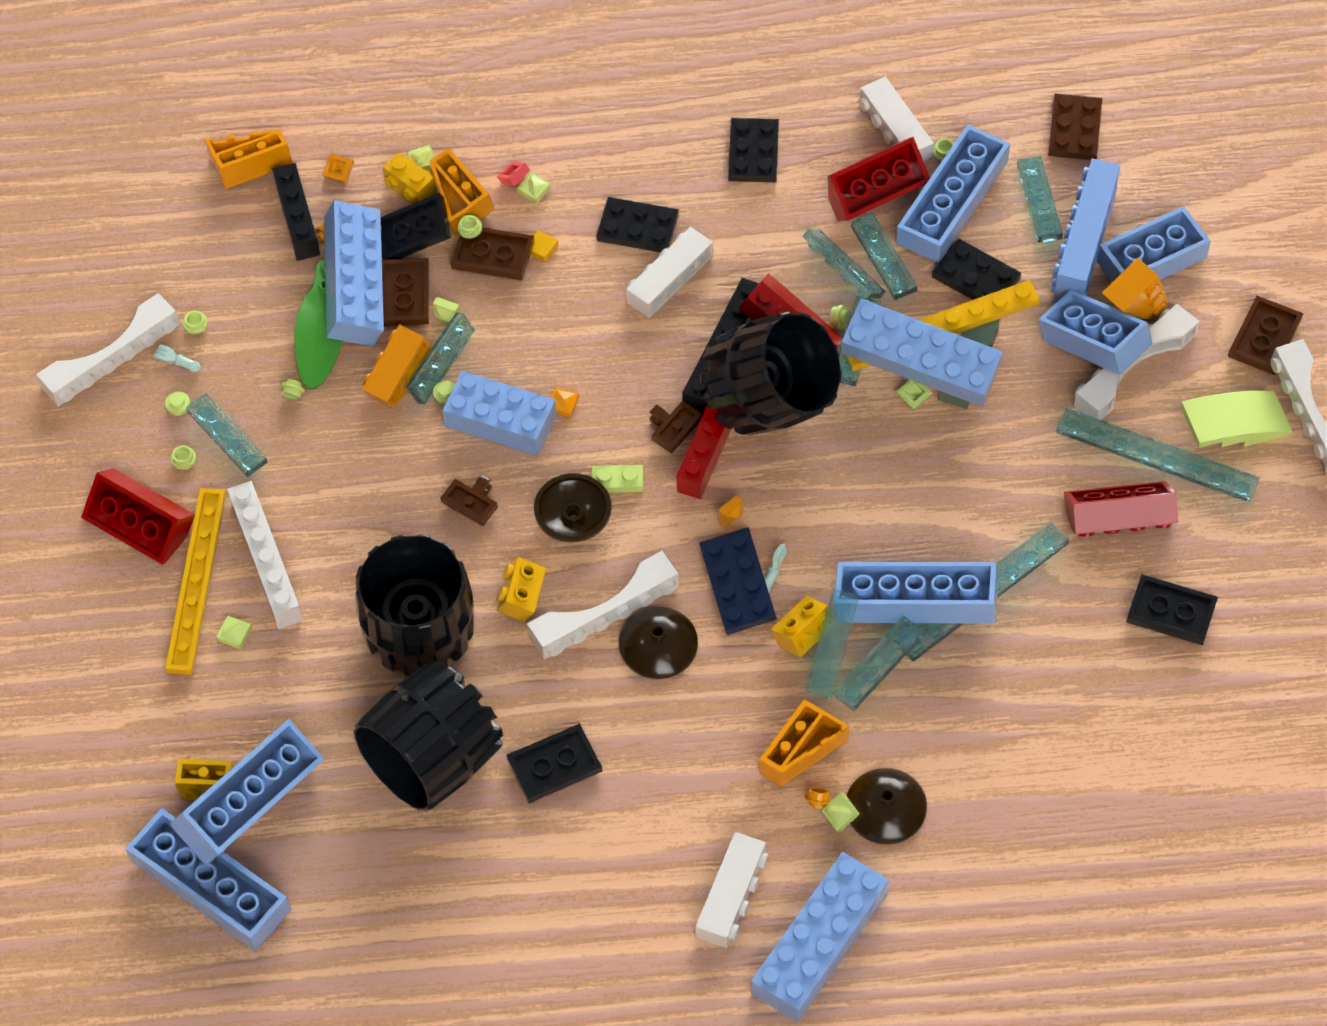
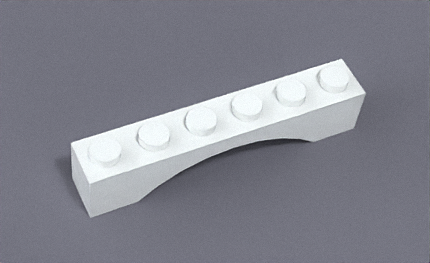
(1169, 333)
(1294, 366)
(69, 377)
(265, 555)
(558, 630)

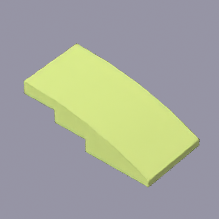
(1236, 418)

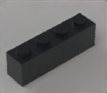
(296, 212)

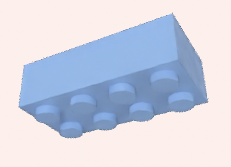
(1162, 244)
(1095, 332)
(499, 413)

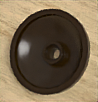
(570, 496)
(658, 655)
(890, 819)

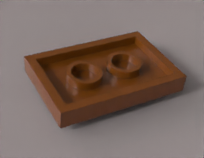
(1075, 126)
(494, 253)
(405, 291)
(1263, 330)

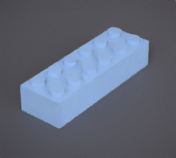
(952, 193)
(1086, 228)
(353, 273)
(921, 352)
(921, 591)
(246, 792)
(219, 890)
(819, 937)

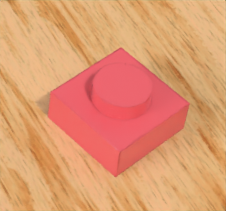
(513, 174)

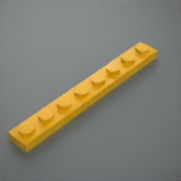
(977, 312)
(196, 582)

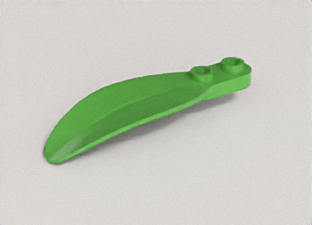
(313, 351)

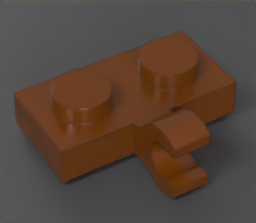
(674, 426)
(471, 501)

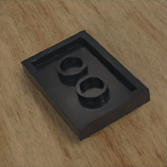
(753, 150)
(637, 225)
(414, 228)
(974, 271)
(1172, 609)
(554, 763)

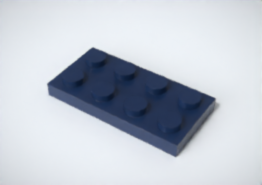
(737, 581)

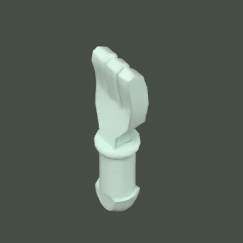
(168, 356)
(773, 572)

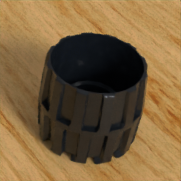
(772, 373)
(414, 602)
(428, 735)

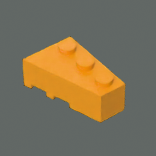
(248, 157)
(460, 189)
(1138, 291)
(396, 366)
(802, 743)

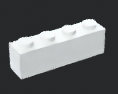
(893, 116)
(669, 272)
(731, 889)

